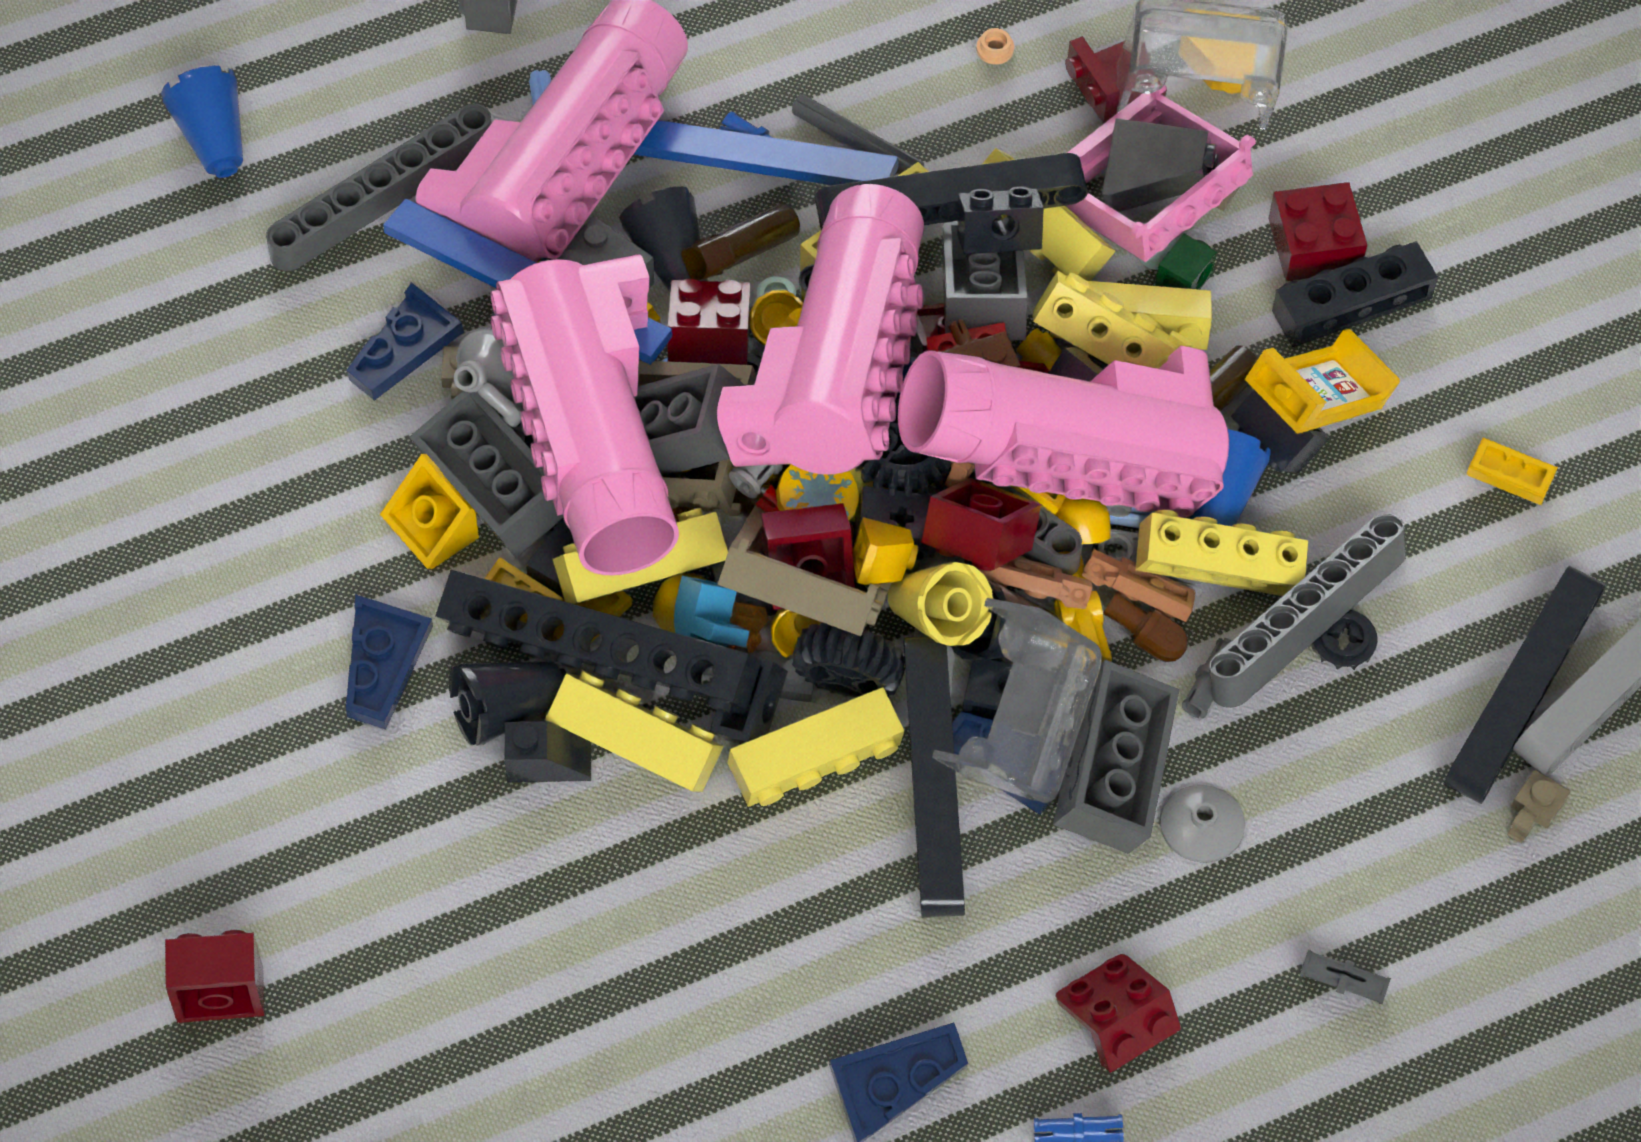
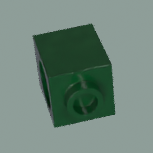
(1186, 264)

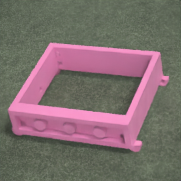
(1182, 214)

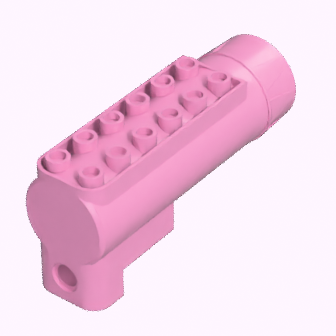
(545, 175)
(577, 377)
(835, 377)
(1118, 440)

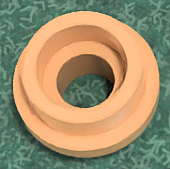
(997, 39)

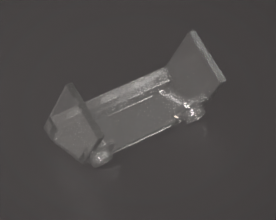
(1205, 44)
(1038, 708)

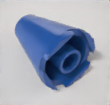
(208, 116)
(1241, 475)

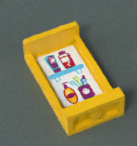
(1323, 383)

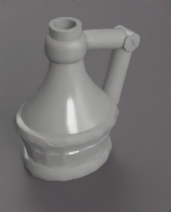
(483, 372)

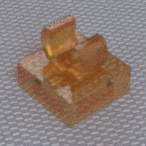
(752, 619)

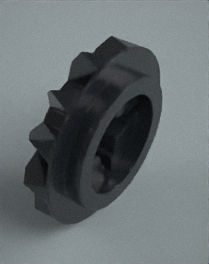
(1362, 638)

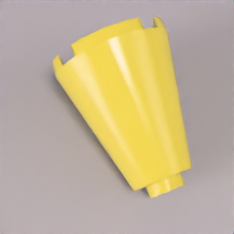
(944, 602)

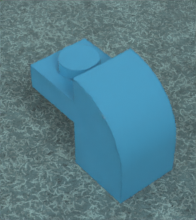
(705, 613)

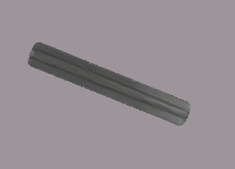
(848, 131)

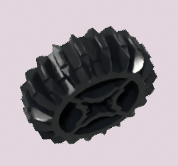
(903, 468)
(847, 661)

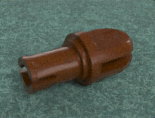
(1151, 630)

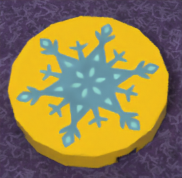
(808, 489)

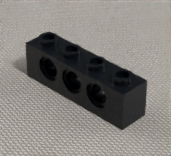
(1410, 284)

